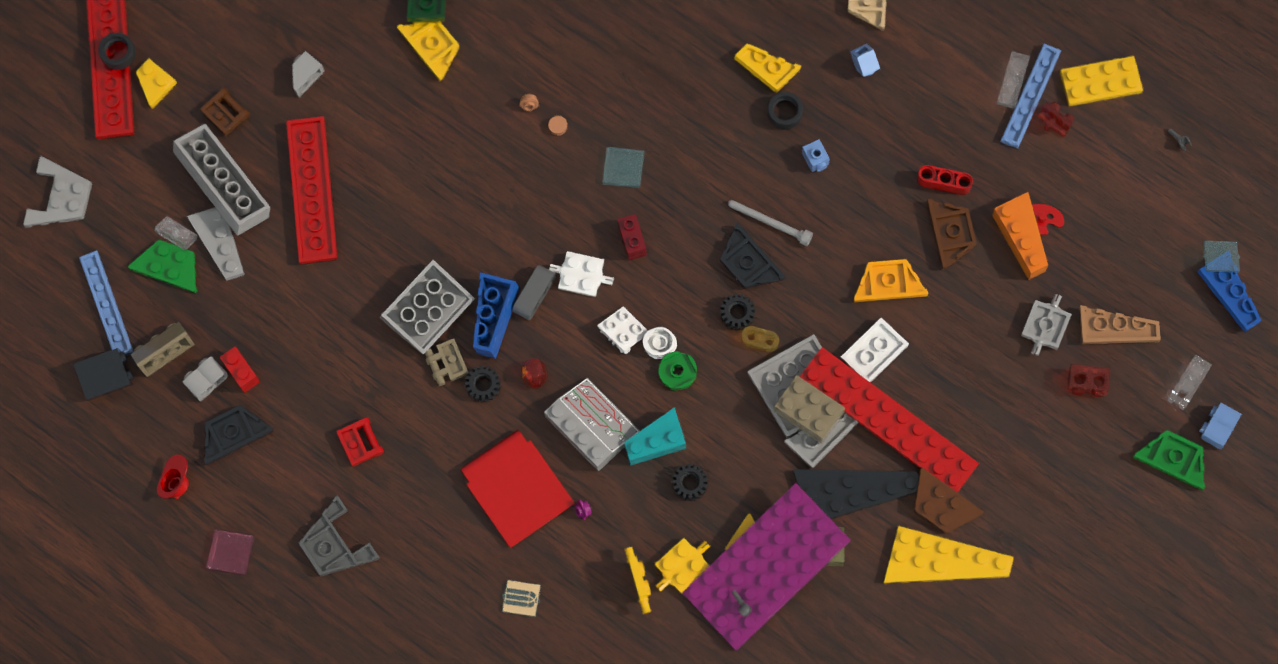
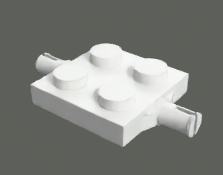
(581, 274)

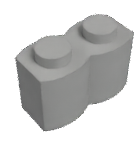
(205, 378)

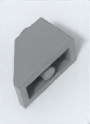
(305, 72)

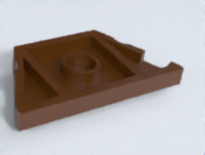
(952, 231)
(942, 504)

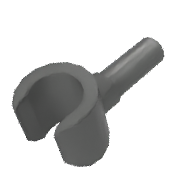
(1181, 139)
(745, 609)

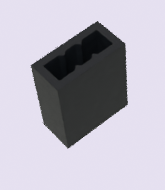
(104, 374)

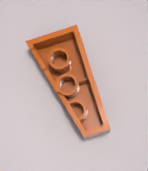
(1022, 234)

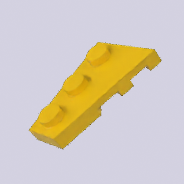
(768, 69)

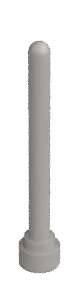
(802, 236)

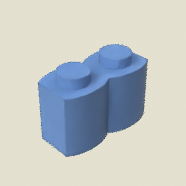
(1220, 425)

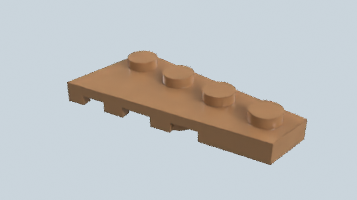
(1108, 327)

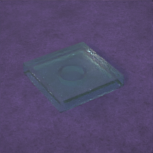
(623, 167)

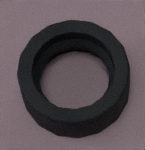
(109, 40)
(785, 124)

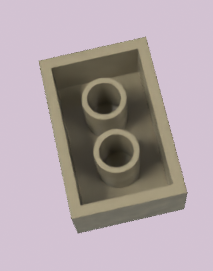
(809, 409)

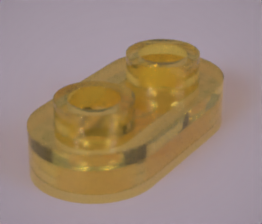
(761, 336)

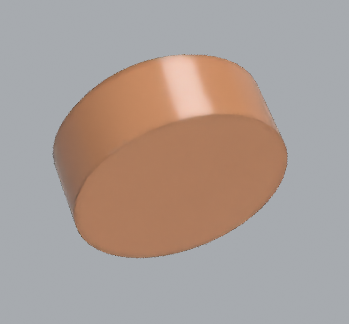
(557, 125)

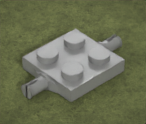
(1046, 324)

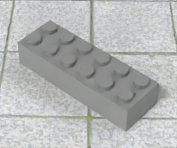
(221, 179)

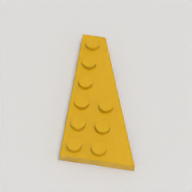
(933, 558)

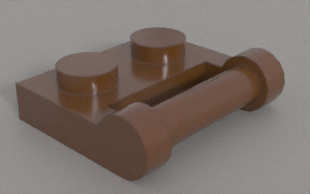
(221, 116)

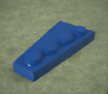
(1233, 296)

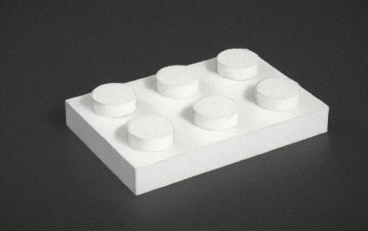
(874, 350)

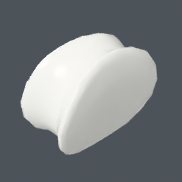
(659, 342)

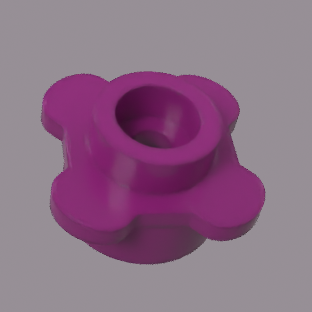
(582, 509)

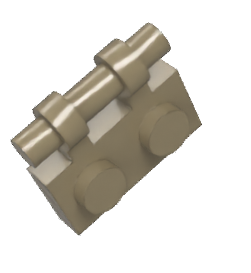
(452, 360)

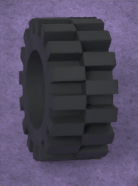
(737, 301)
(479, 373)
(689, 471)

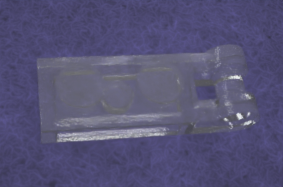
(1189, 381)

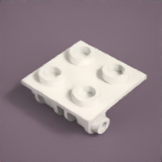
(622, 330)

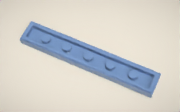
(1030, 96)
(105, 302)

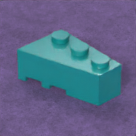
(656, 439)

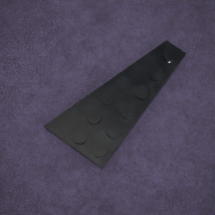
(854, 490)

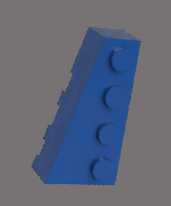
(493, 313)

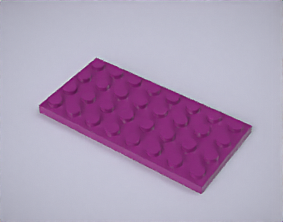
(766, 566)

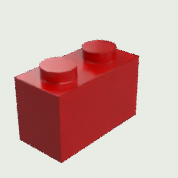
(240, 369)

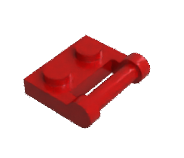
(354, 445)

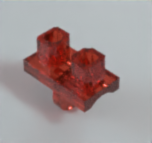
(1055, 120)

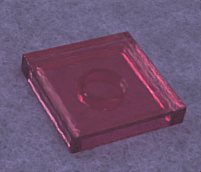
(230, 552)

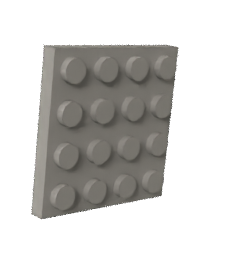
(777, 373)

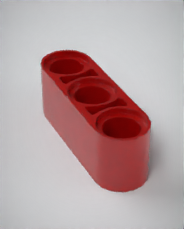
(954, 177)

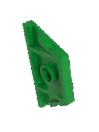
(168, 264)
(1176, 458)

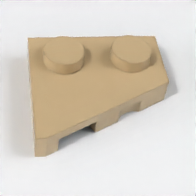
(870, 11)

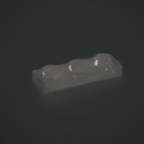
(1013, 80)

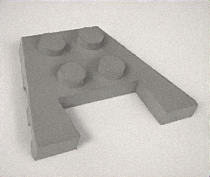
(67, 197)

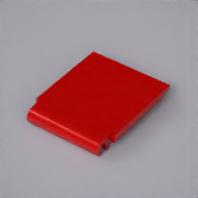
(516, 488)

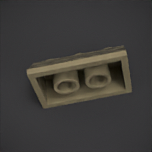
(162, 349)

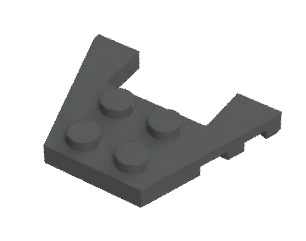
(326, 547)

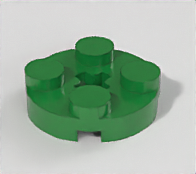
(675, 381)

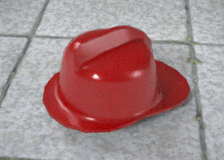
(173, 478)

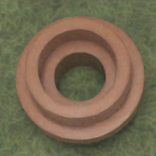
(529, 102)

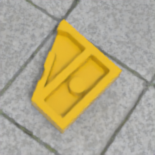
(154, 82)

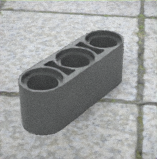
(534, 292)

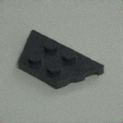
(748, 261)
(232, 432)

